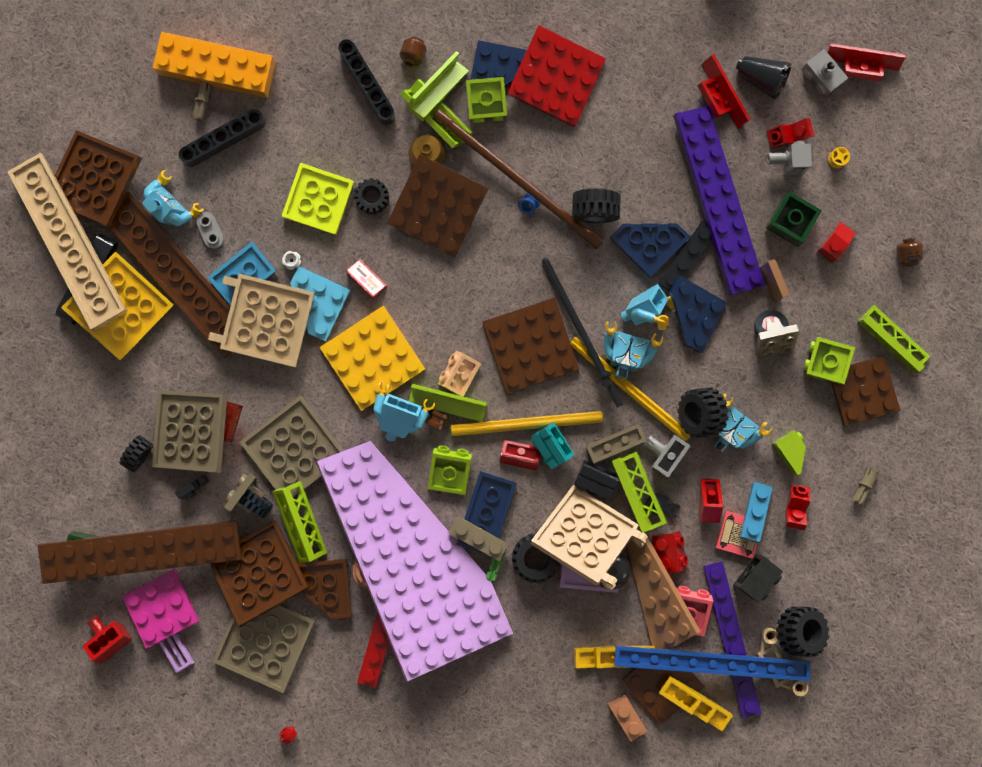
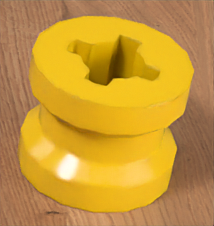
(840, 154)

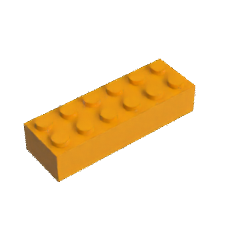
(215, 64)

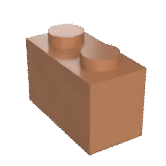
(627, 717)

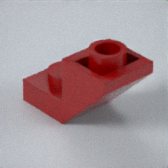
(787, 134)
(797, 505)

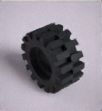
(371, 185)
(136, 453)

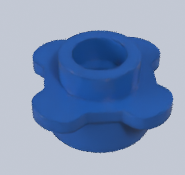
(525, 208)

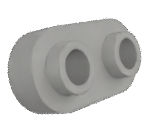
(209, 230)

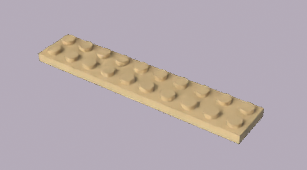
(67, 242)

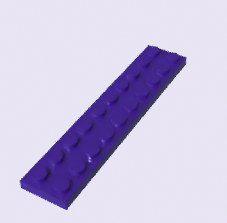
(719, 200)

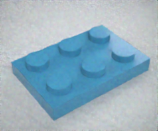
(246, 262)

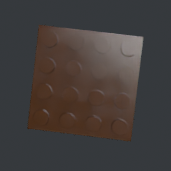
(96, 177)
(437, 205)
(530, 345)
(263, 576)

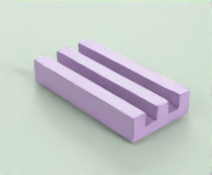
(170, 657)

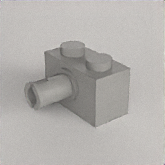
(824, 73)
(796, 158)
(668, 455)

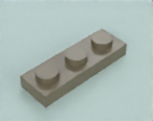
(616, 443)
(478, 538)

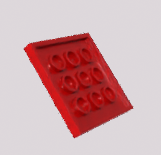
(556, 76)

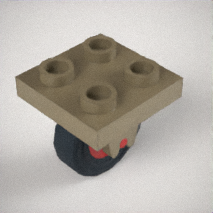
(774, 334)

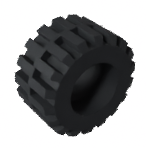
(596, 205)
(702, 412)
(524, 571)
(802, 631)

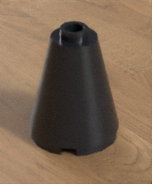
(765, 74)

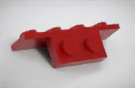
(865, 63)
(720, 93)

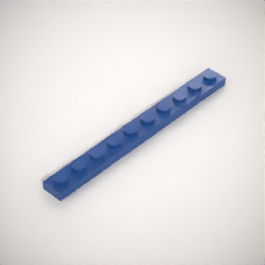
(712, 663)

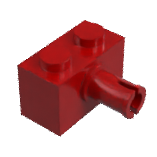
(106, 640)

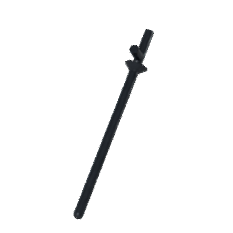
(603, 374)

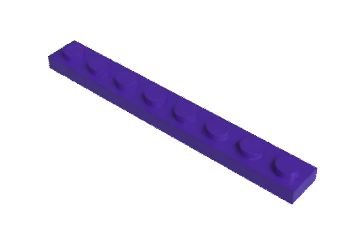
(731, 635)

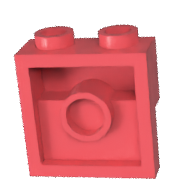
(699, 606)

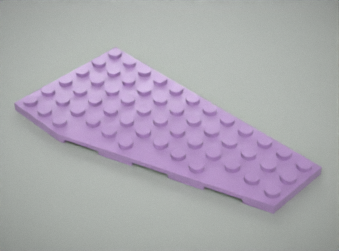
(420, 581)

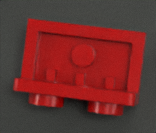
(671, 551)

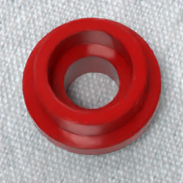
(287, 735)

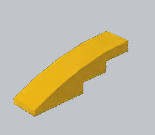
(597, 657)
(696, 703)

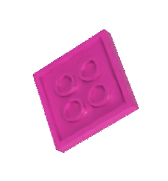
(160, 608)

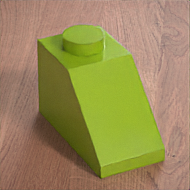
(791, 450)

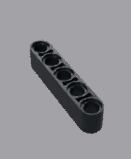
(365, 73)
(212, 138)
(104, 249)

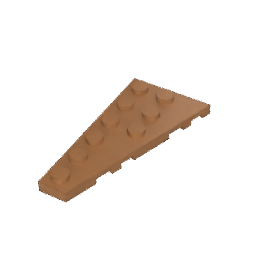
(662, 605)

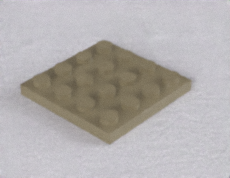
(189, 431)
(291, 445)
(266, 646)

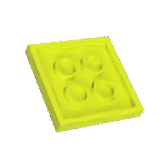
(318, 199)

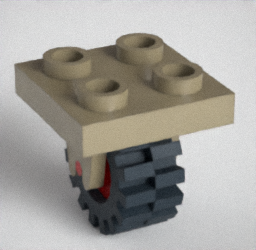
(248, 497)

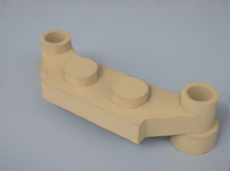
(768, 649)

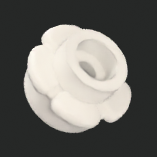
(291, 255)

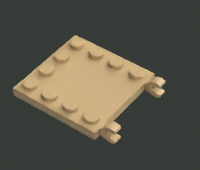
(265, 320)
(587, 536)

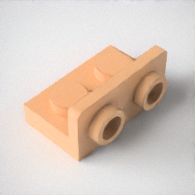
(459, 373)

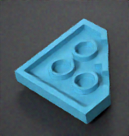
(327, 301)

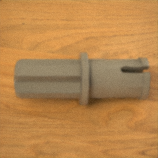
(201, 101)
(865, 486)

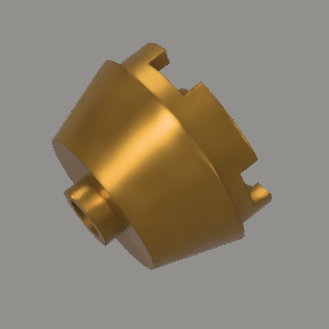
(428, 146)

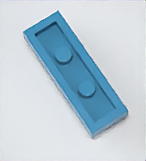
(756, 512)

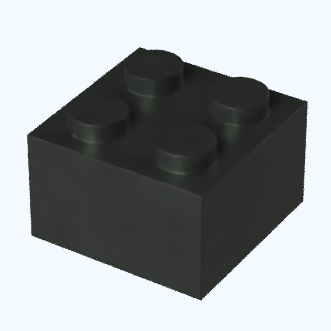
(758, 578)

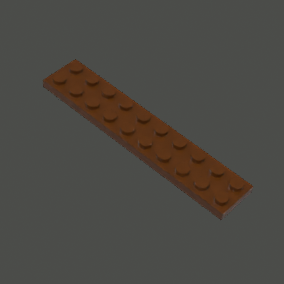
(171, 269)
(139, 552)

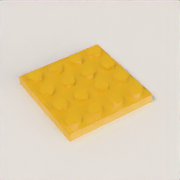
(139, 297)
(372, 354)

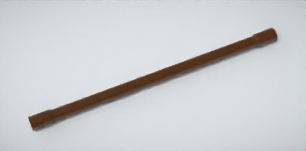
(449, 123)

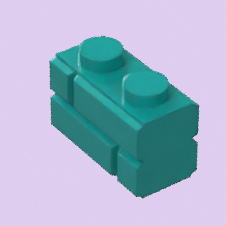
(552, 446)

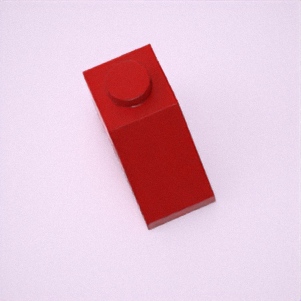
(836, 242)
(710, 501)

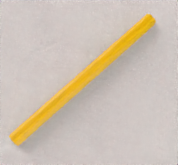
(635, 393)
(526, 423)

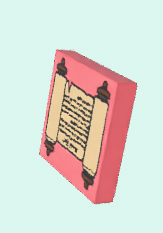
(729, 535)

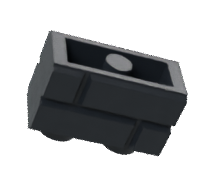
(596, 480)

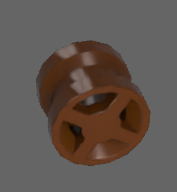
(437, 420)

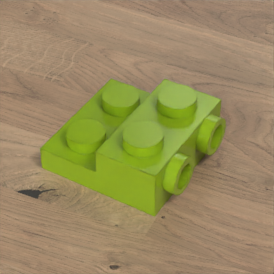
(486, 99)
(829, 360)
(449, 470)

